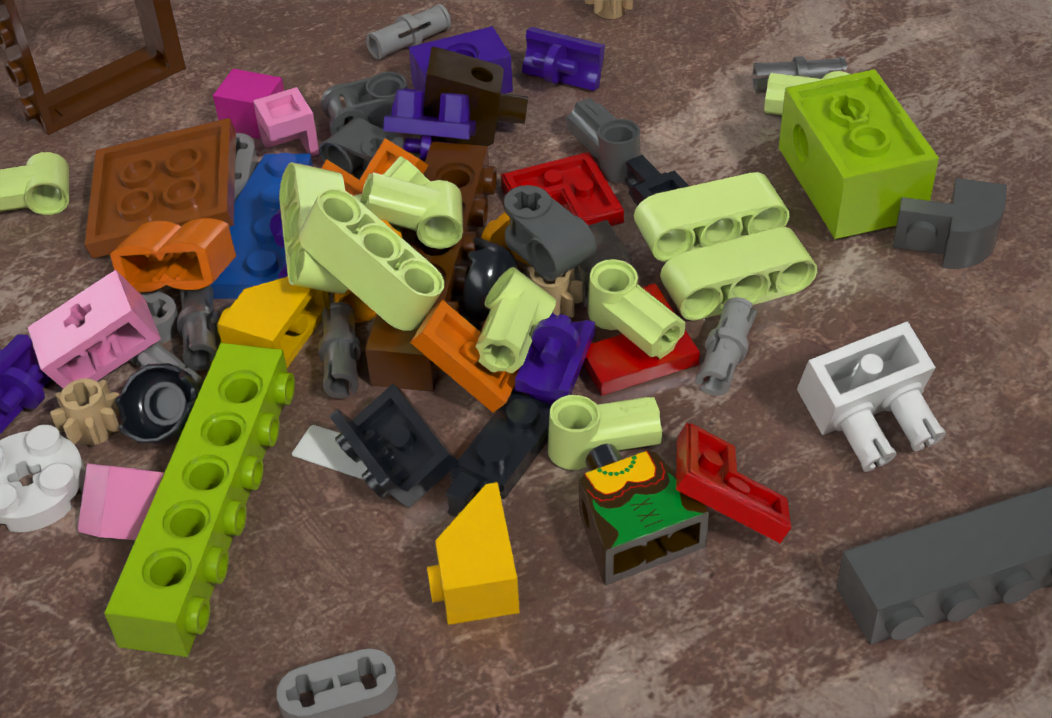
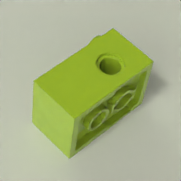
(855, 151)

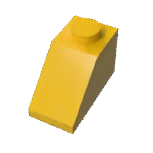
(273, 317)
(476, 563)

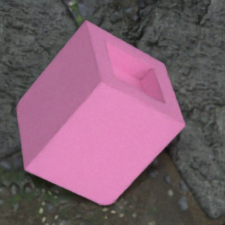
(286, 118)
(116, 500)

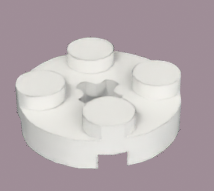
(56, 478)

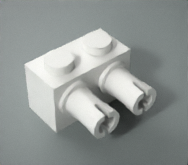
(868, 378)

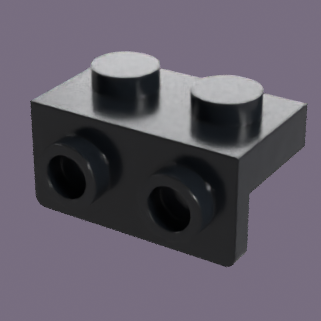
(396, 446)

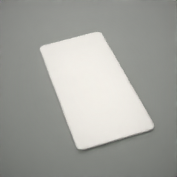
(320, 447)

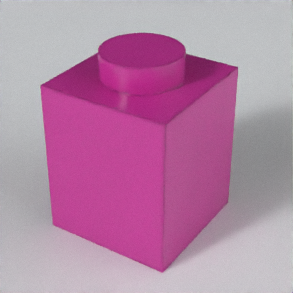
(236, 97)

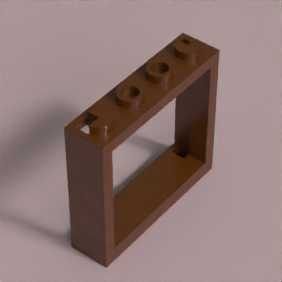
(100, 87)

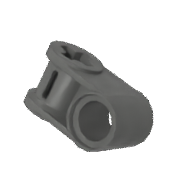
(364, 98)
(356, 145)
(546, 232)

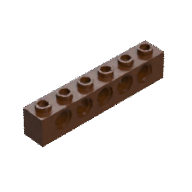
(389, 349)

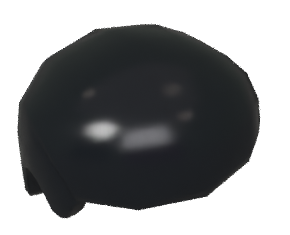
(487, 266)
(156, 404)

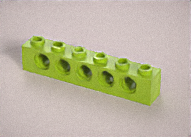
(201, 503)

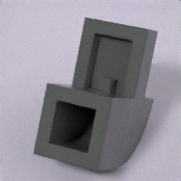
(960, 229)

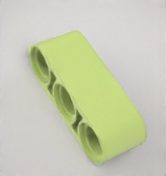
(297, 195)
(709, 214)
(370, 259)
(746, 267)

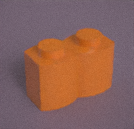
(175, 254)

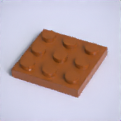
(161, 179)

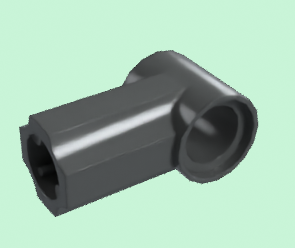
(607, 138)

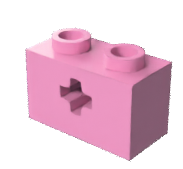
(94, 331)

